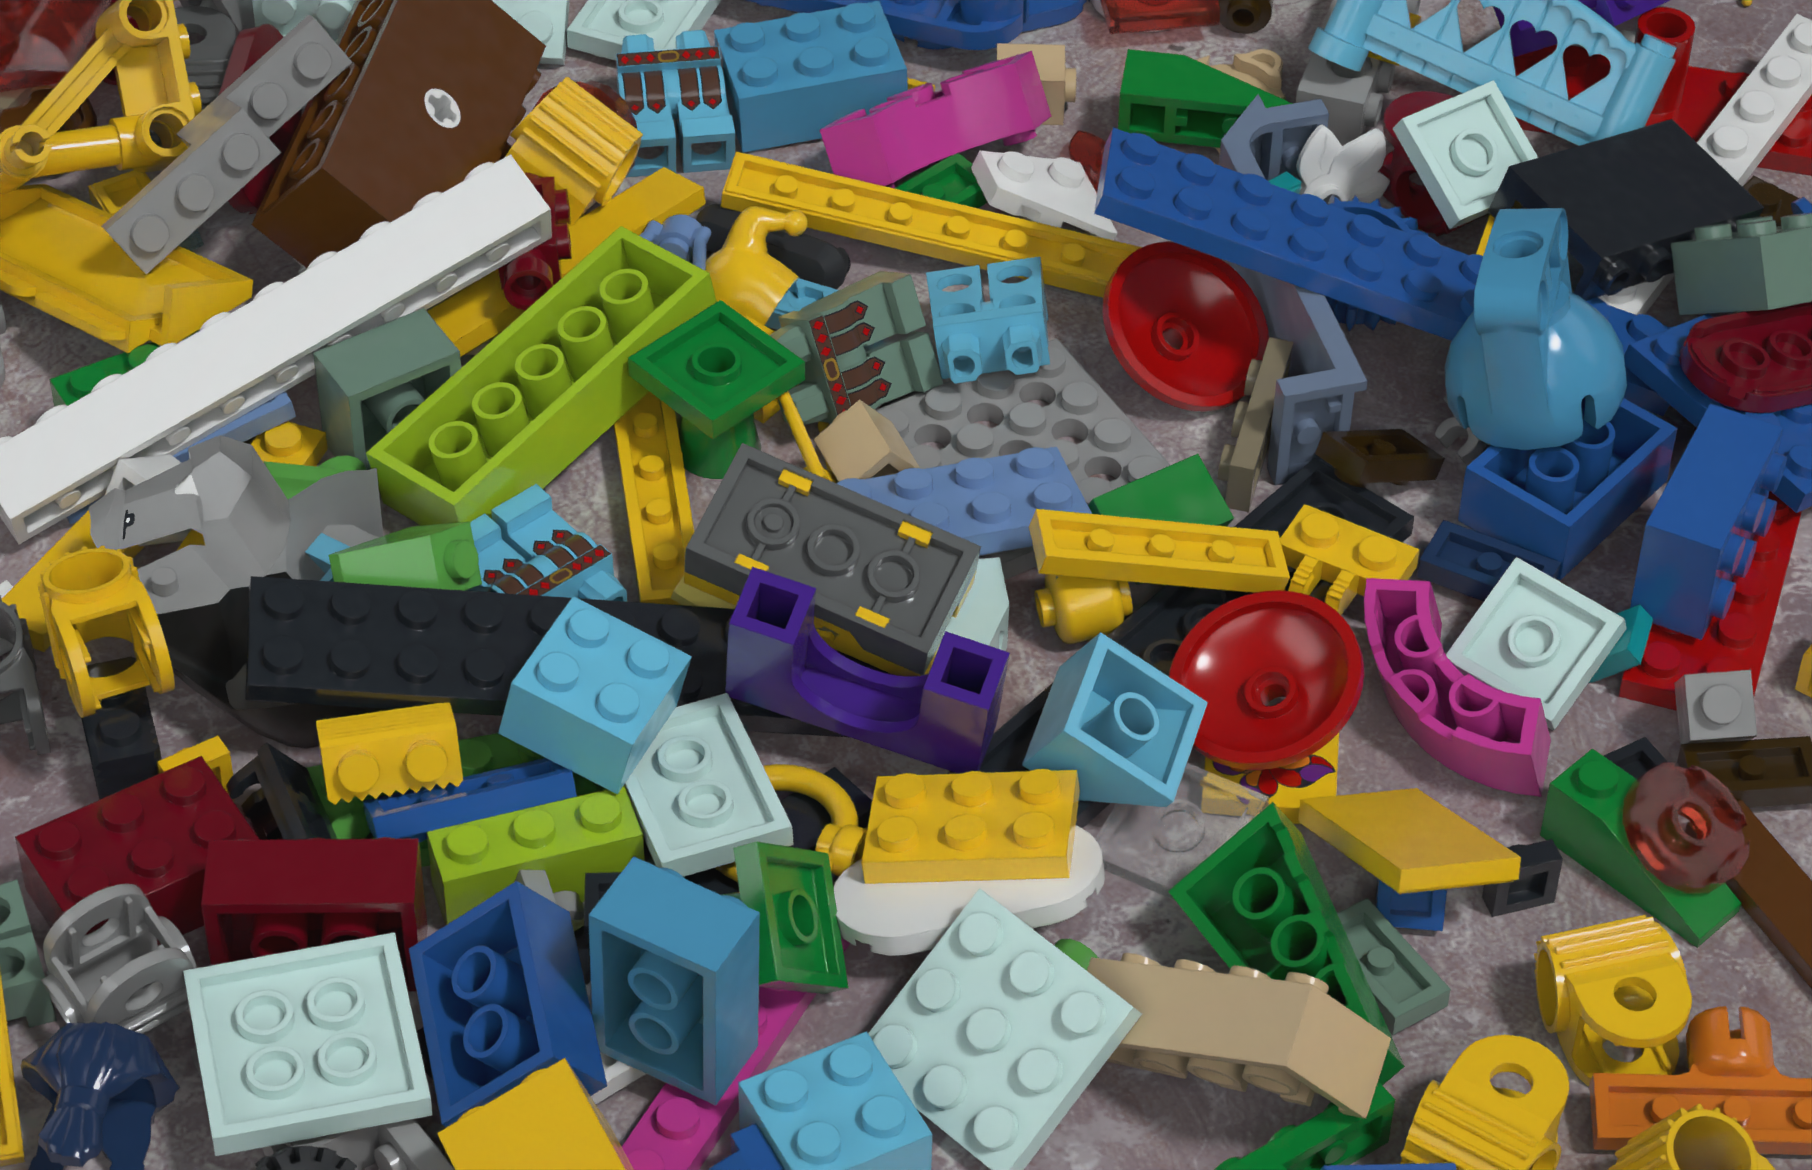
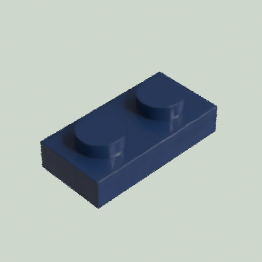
(1474, 561)

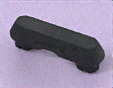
(803, 254)

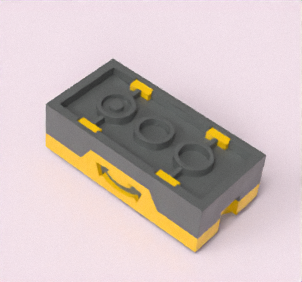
(877, 573)

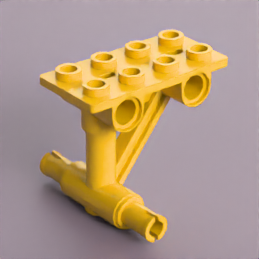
(151, 93)

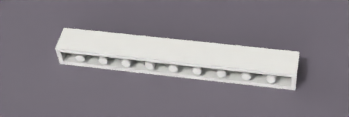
(268, 343)

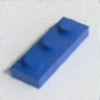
(474, 799)

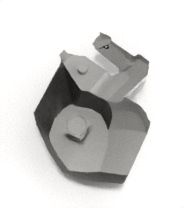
(246, 533)

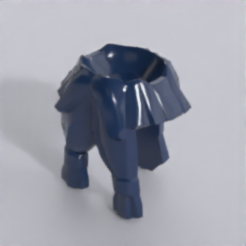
(102, 1095)

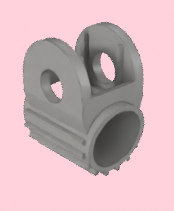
(119, 968)

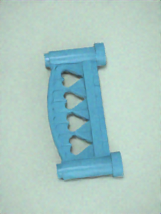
(1538, 94)

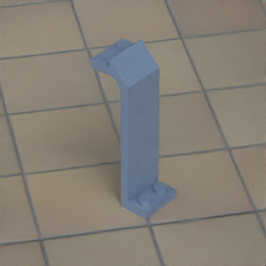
(1322, 365)

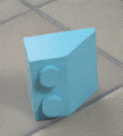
(1117, 726)

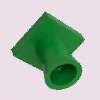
(716, 377)
(797, 917)

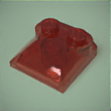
(44, 39)

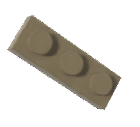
(1252, 425)

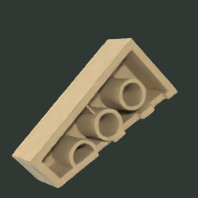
(1245, 1031)

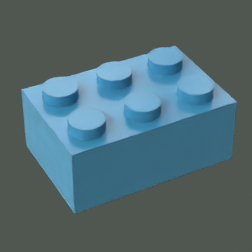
(807, 71)
(675, 979)

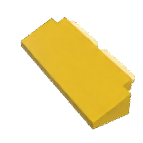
(74, 271)

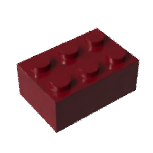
(139, 837)
(311, 894)

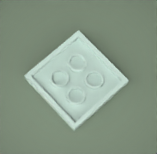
(999, 1034)
(306, 1044)

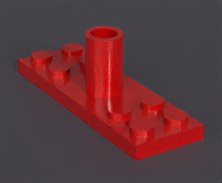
(1690, 93)

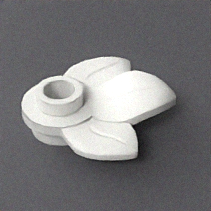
(1344, 170)

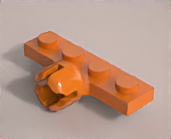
(1724, 1072)

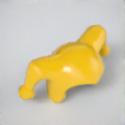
(745, 272)

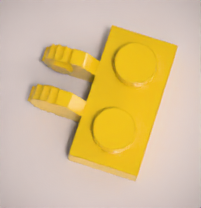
(1342, 555)

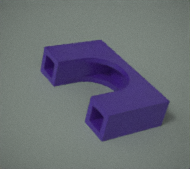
(790, 670)

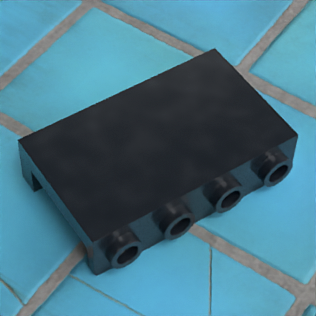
(1628, 201)

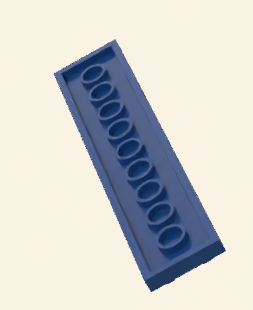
(1310, 242)

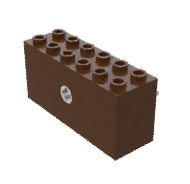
(409, 117)

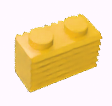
(389, 752)

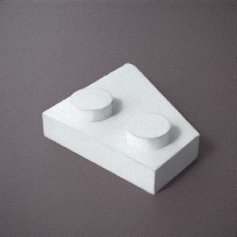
(1041, 190)

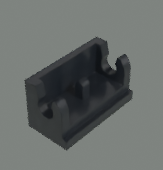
(287, 799)

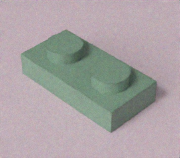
(1397, 975)

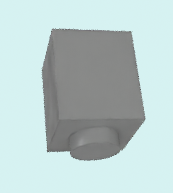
(1715, 707)

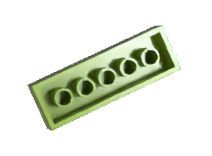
(539, 385)

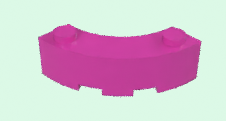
(927, 126)
(1452, 716)

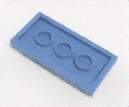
(981, 498)

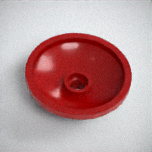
(1199, 310)
(1263, 651)

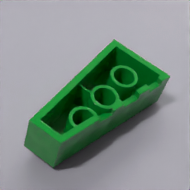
(1271, 913)

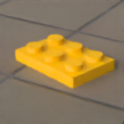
(971, 826)

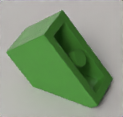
(413, 557)

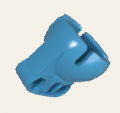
(1532, 343)

